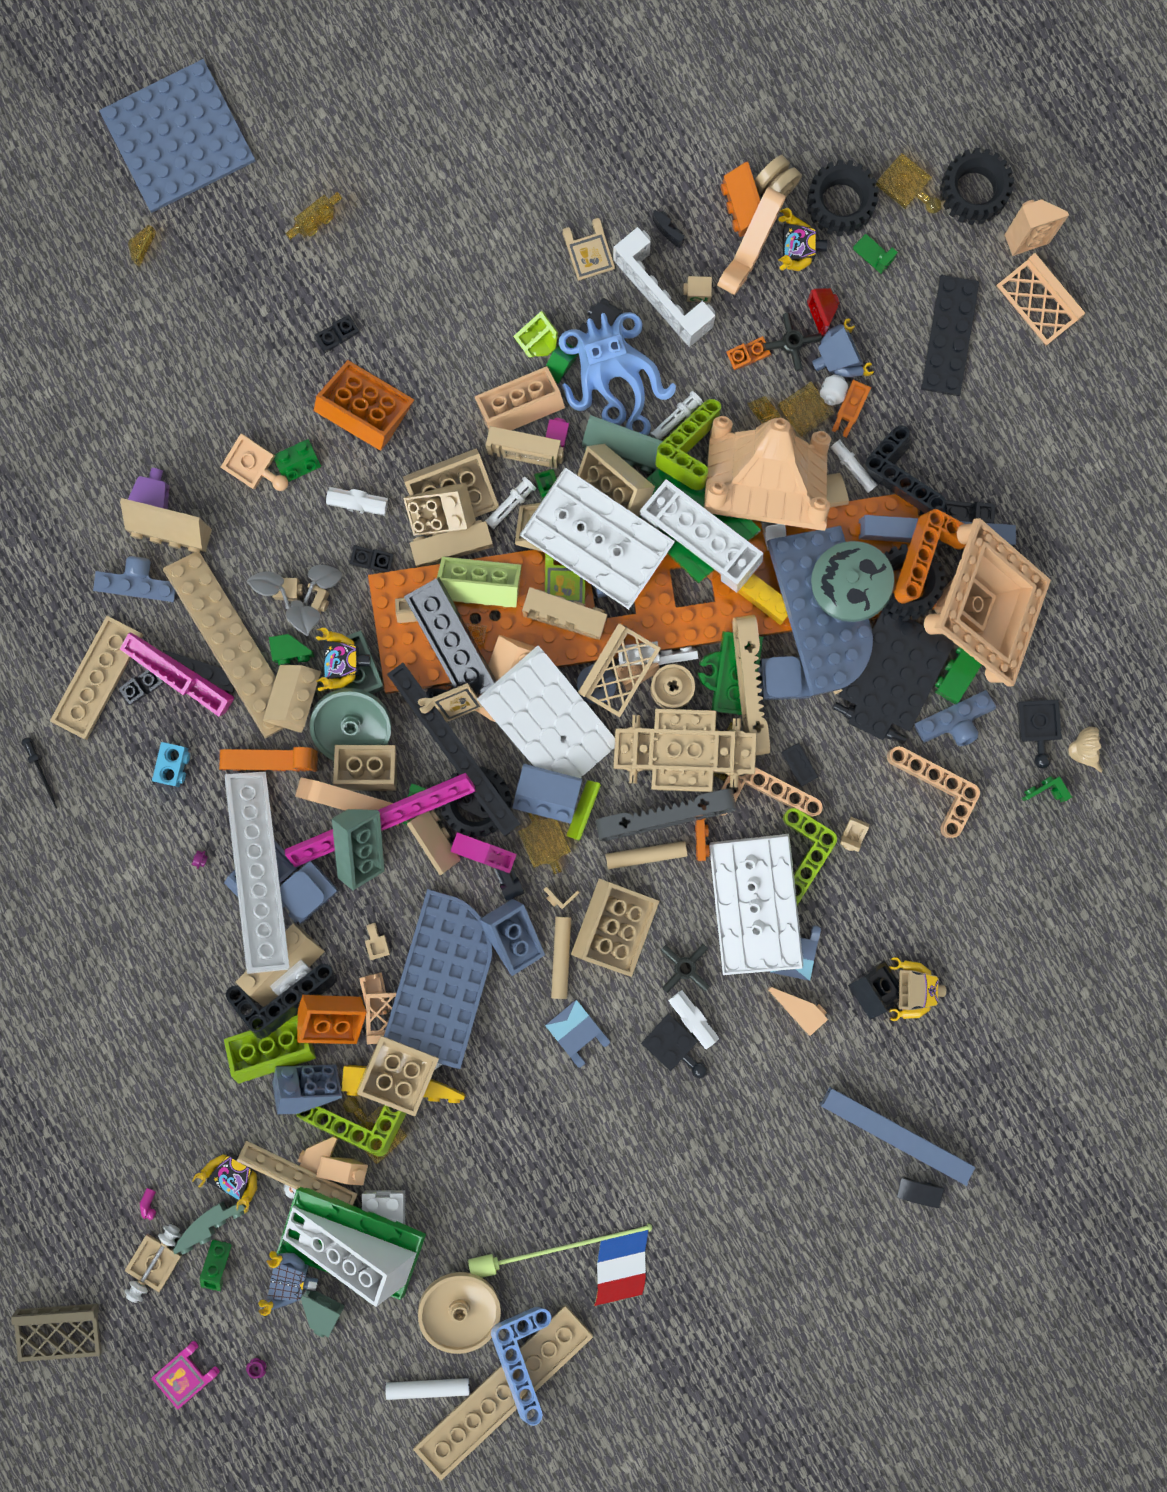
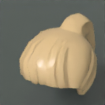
(1086, 748)

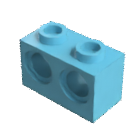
(164, 764)

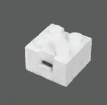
(385, 1203)

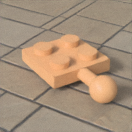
(250, 463)

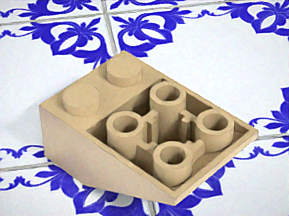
(440, 510)

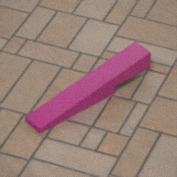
(177, 675)

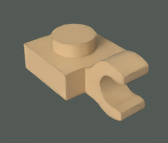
(376, 945)

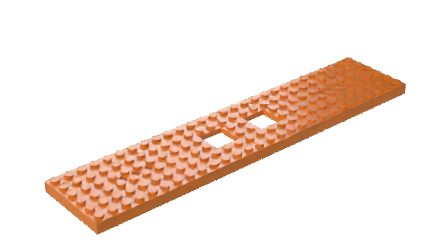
(655, 606)

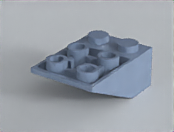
(305, 1087)

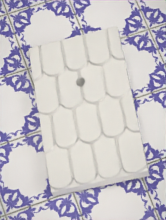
(610, 550)
(547, 717)
(759, 921)

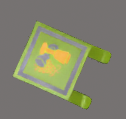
(563, 582)

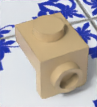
(320, 601)
(854, 834)

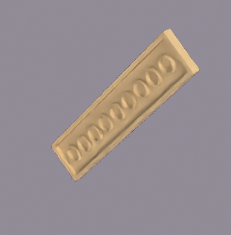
(225, 635)
(493, 1401)

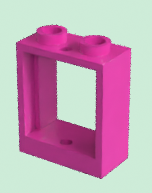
(483, 852)

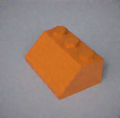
(741, 196)
(330, 1019)

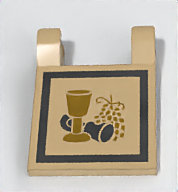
(589, 254)
(452, 703)

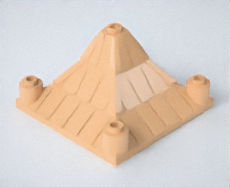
(768, 474)
(990, 602)

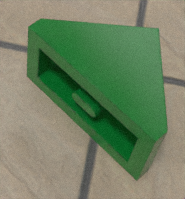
(560, 363)
(545, 481)

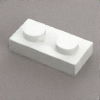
(633, 654)
(683, 654)
(293, 975)

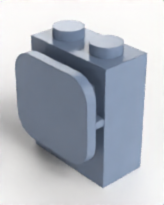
(783, 679)
(306, 892)

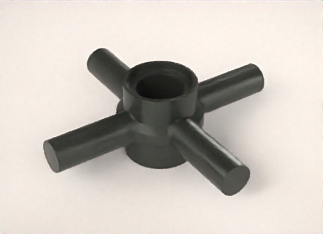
(787, 346)
(678, 961)

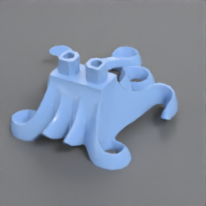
(606, 356)

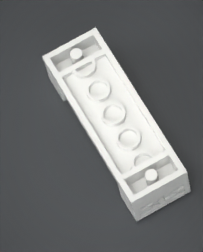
(628, 257)
(702, 534)

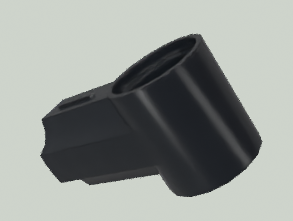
(509, 884)

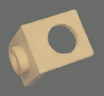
(555, 901)

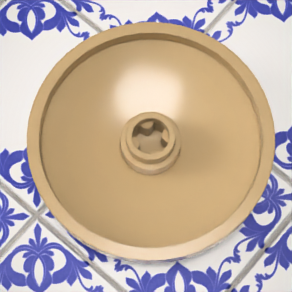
(458, 1312)

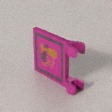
(182, 1378)

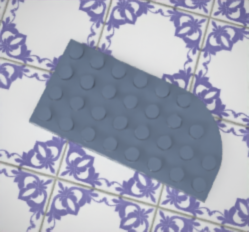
(829, 648)
(441, 980)

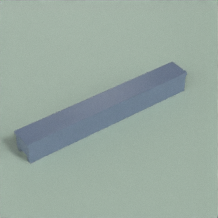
(902, 529)
(897, 1136)

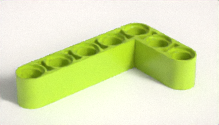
(672, 455)
(818, 845)
(353, 1129)

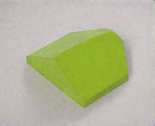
(538, 336)

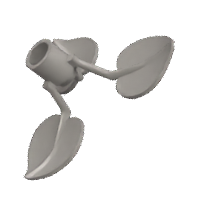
(298, 614)

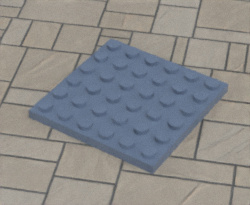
(177, 135)

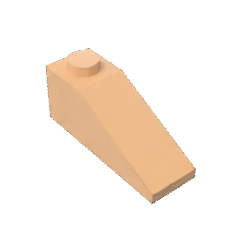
(803, 1012)

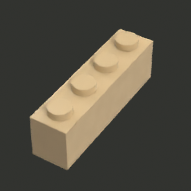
(451, 544)

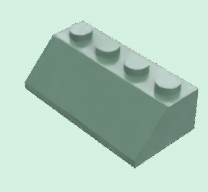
(628, 444)
(358, 846)

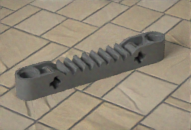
(718, 803)

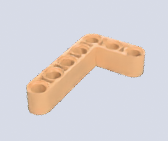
(753, 241)
(940, 783)
(336, 796)
(783, 797)

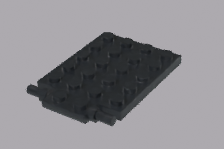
(896, 678)

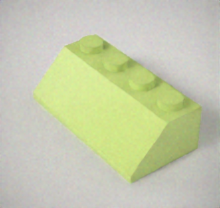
(480, 581)

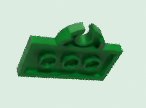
(724, 675)

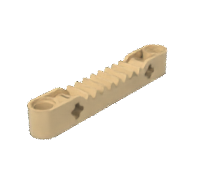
(744, 632)

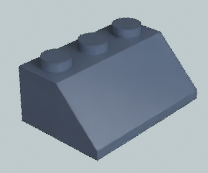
(547, 793)

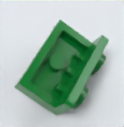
(297, 460)

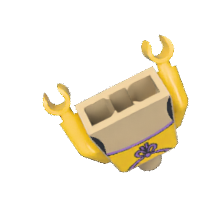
(917, 990)

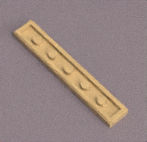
(290, 1173)

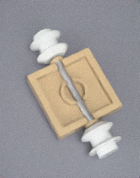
(153, 1263)

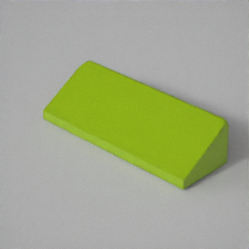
(583, 810)

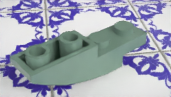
(202, 1228)

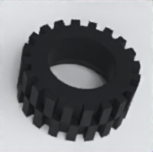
(987, 166)
(842, 175)
(932, 588)
(481, 828)

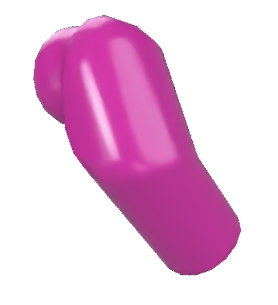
(145, 1207)

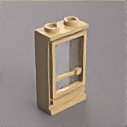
(524, 447)

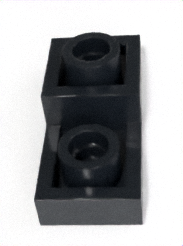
(663, 223)
(336, 334)
(371, 559)
(140, 686)
(920, 1193)

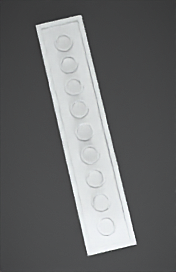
(256, 872)

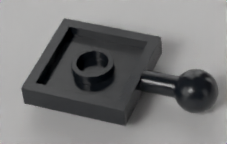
(1039, 723)
(670, 1045)

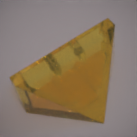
(140, 244)
(763, 409)

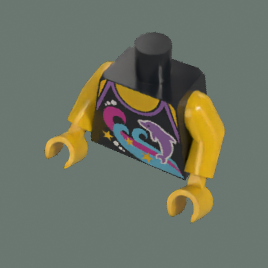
(798, 243)
(340, 660)
(231, 1178)

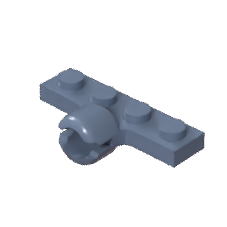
(134, 582)
(957, 720)

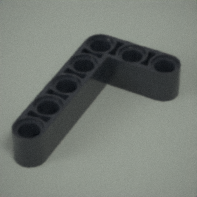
(901, 478)
(281, 1003)

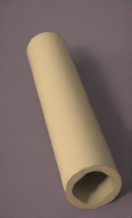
(646, 855)
(561, 957)

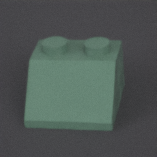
(321, 1312)

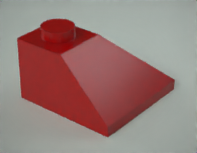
(823, 308)

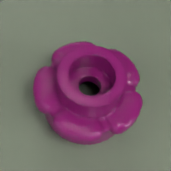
(199, 859)
(250, 1368)

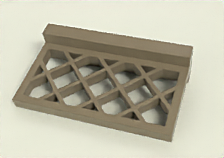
(50, 1316)

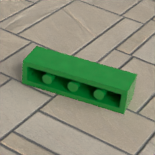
(958, 676)

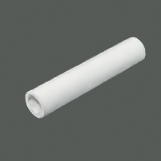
(427, 1389)

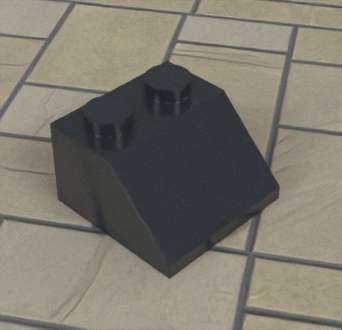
(876, 990)

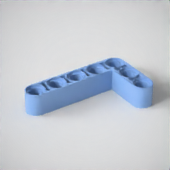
(517, 1362)

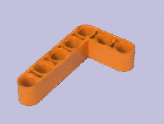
(933, 527)
(298, 759)

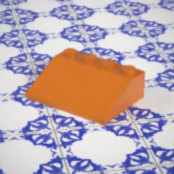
(363, 405)

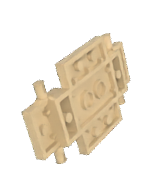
(685, 750)

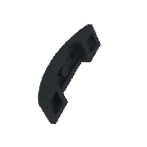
(969, 511)

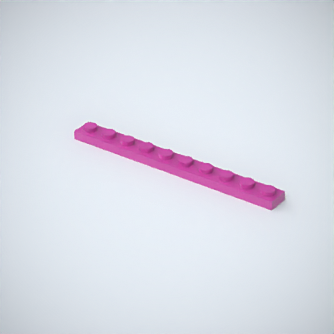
(389, 816)

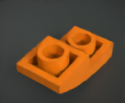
(748, 353)

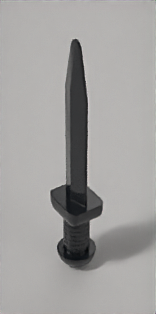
(34, 758)

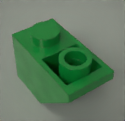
(286, 648)

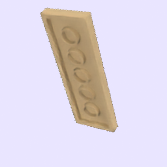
(94, 680)

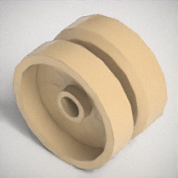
(778, 177)
(672, 675)

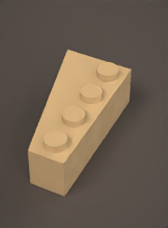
(564, 613)

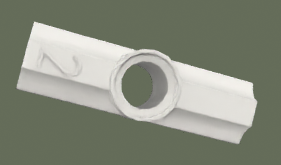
(357, 500)
(693, 1019)

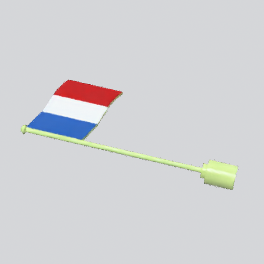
(619, 1263)

